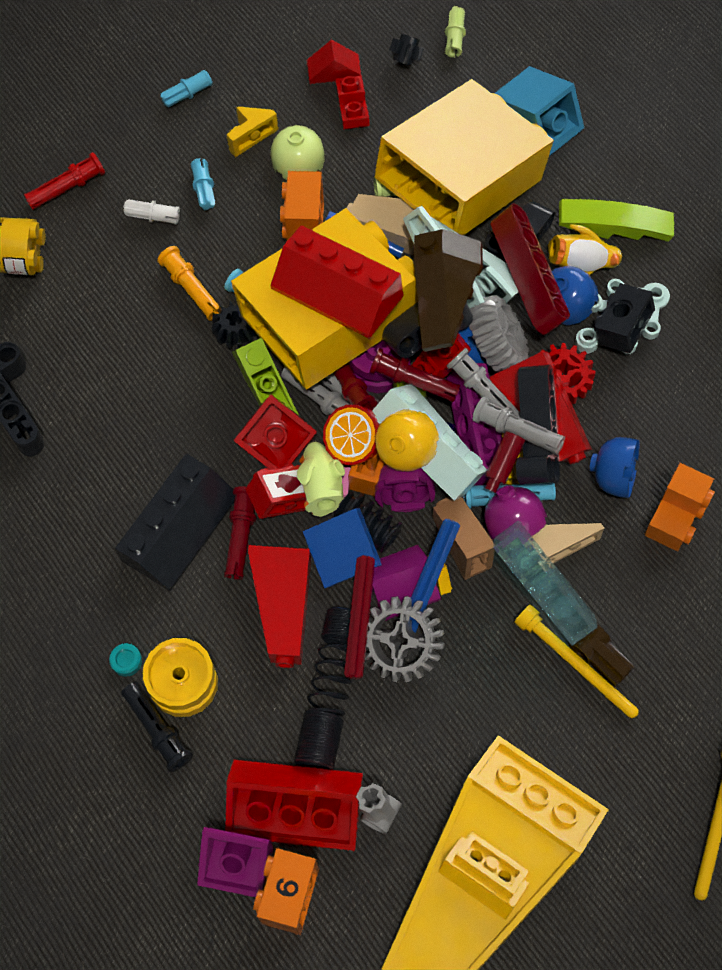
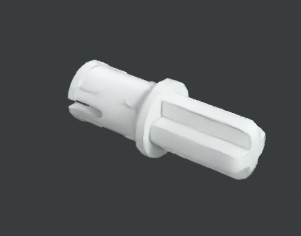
(152, 211)

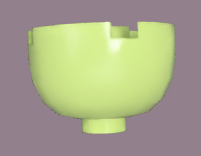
(297, 150)

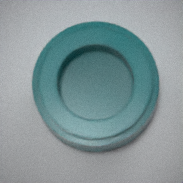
(125, 660)

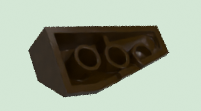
(444, 281)

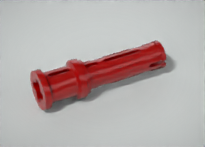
(75, 175)

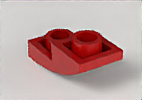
(352, 102)
(436, 360)

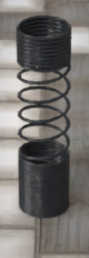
(320, 729)

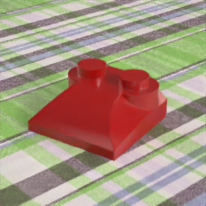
(275, 434)

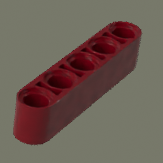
(530, 269)

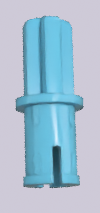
(186, 88)
(203, 184)

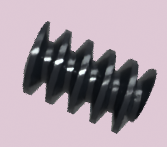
(379, 529)

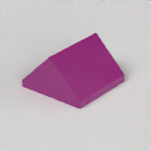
(400, 576)
(233, 862)

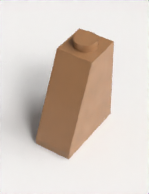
(472, 546)

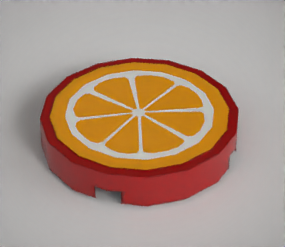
(351, 434)

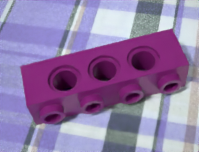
(478, 437)

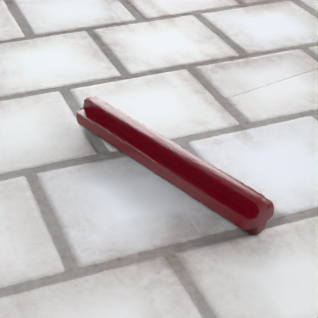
(359, 617)

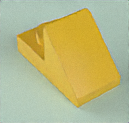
(254, 127)

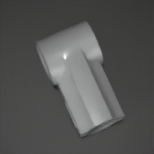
(377, 807)

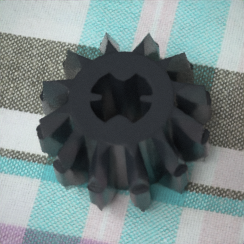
(225, 329)

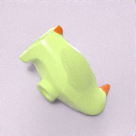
(320, 480)

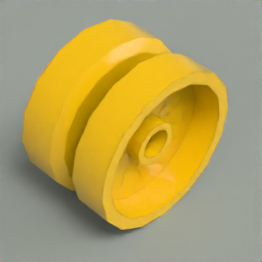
(193, 665)

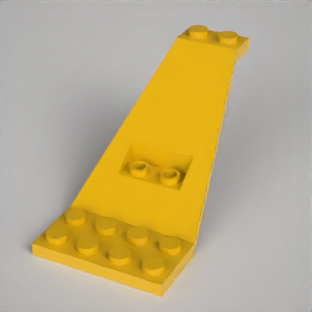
(520, 828)

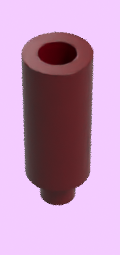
(503, 461)

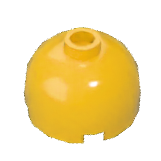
(406, 440)

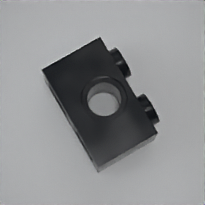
(624, 318)

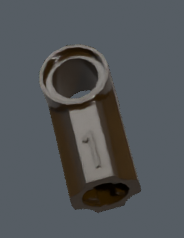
(600, 653)

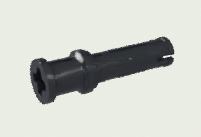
(163, 737)

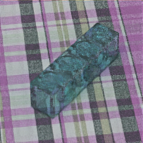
(545, 582)

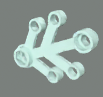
(659, 302)

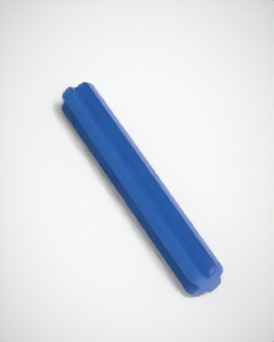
(434, 565)

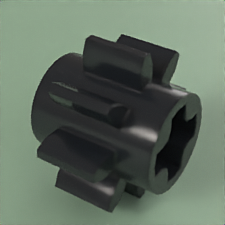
(406, 49)

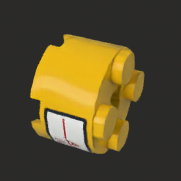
(21, 246)

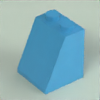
(546, 102)

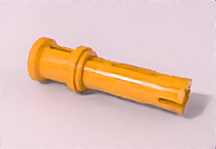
(183, 274)

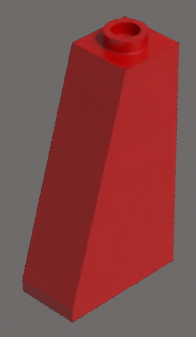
(568, 424)
(282, 590)

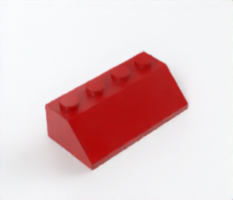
(336, 281)
(293, 804)

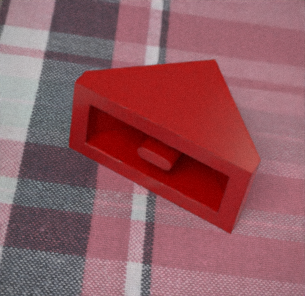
(332, 63)

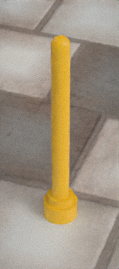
(531, 621)
(710, 851)

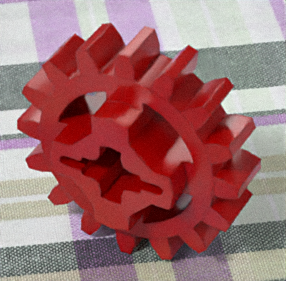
(575, 369)

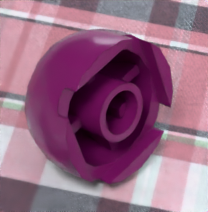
(404, 489)
(512, 505)

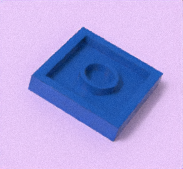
(338, 545)

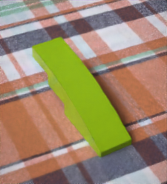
(617, 218)

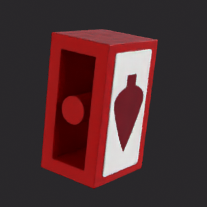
(276, 491)

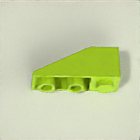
(261, 373)

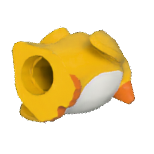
(583, 251)

